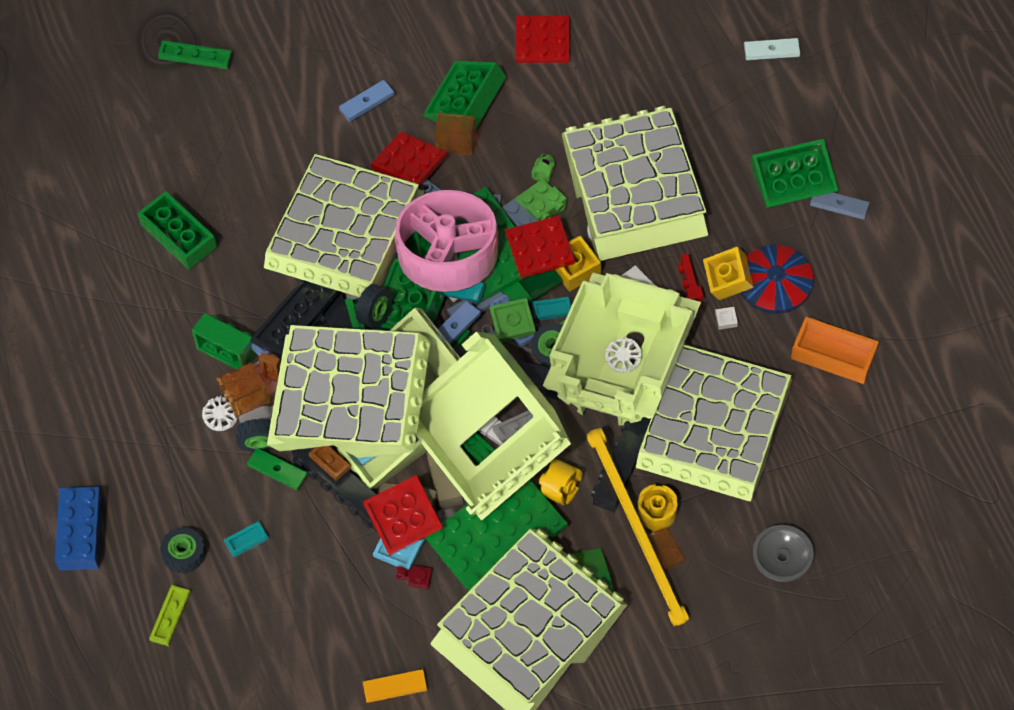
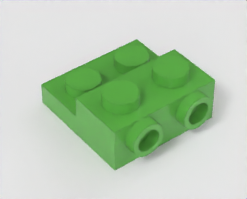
(542, 200)

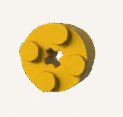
(560, 482)
(657, 507)

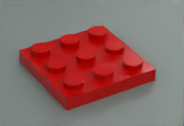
(542, 39)
(409, 159)
(539, 246)
(402, 515)

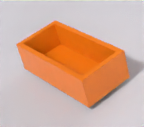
(834, 350)

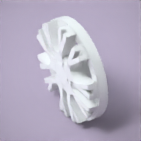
(623, 355)
(220, 414)

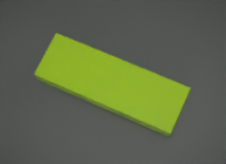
(170, 615)

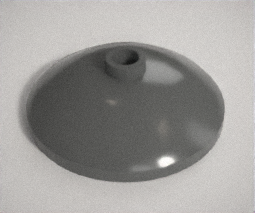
(787, 543)

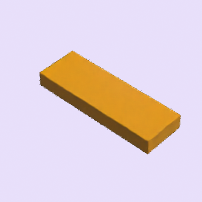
(394, 686)

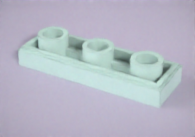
(772, 49)

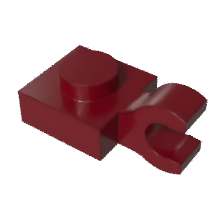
(418, 576)

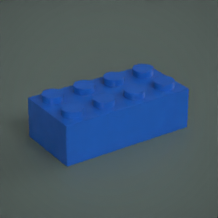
(78, 528)

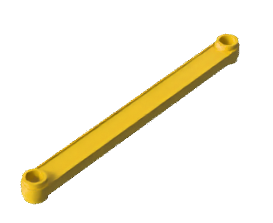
(677, 613)

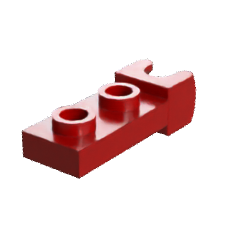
(689, 284)

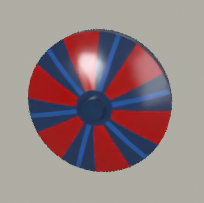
(779, 278)

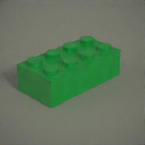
(177, 230)

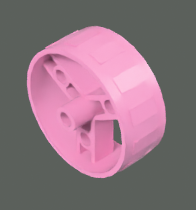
(434, 219)

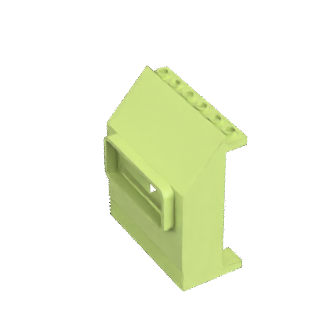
(469, 398)

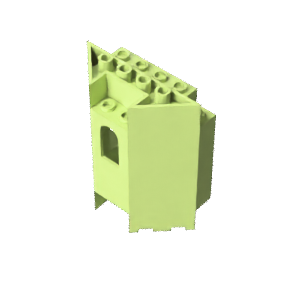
(607, 311)

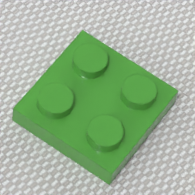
(512, 320)

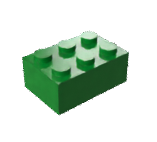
(223, 341)

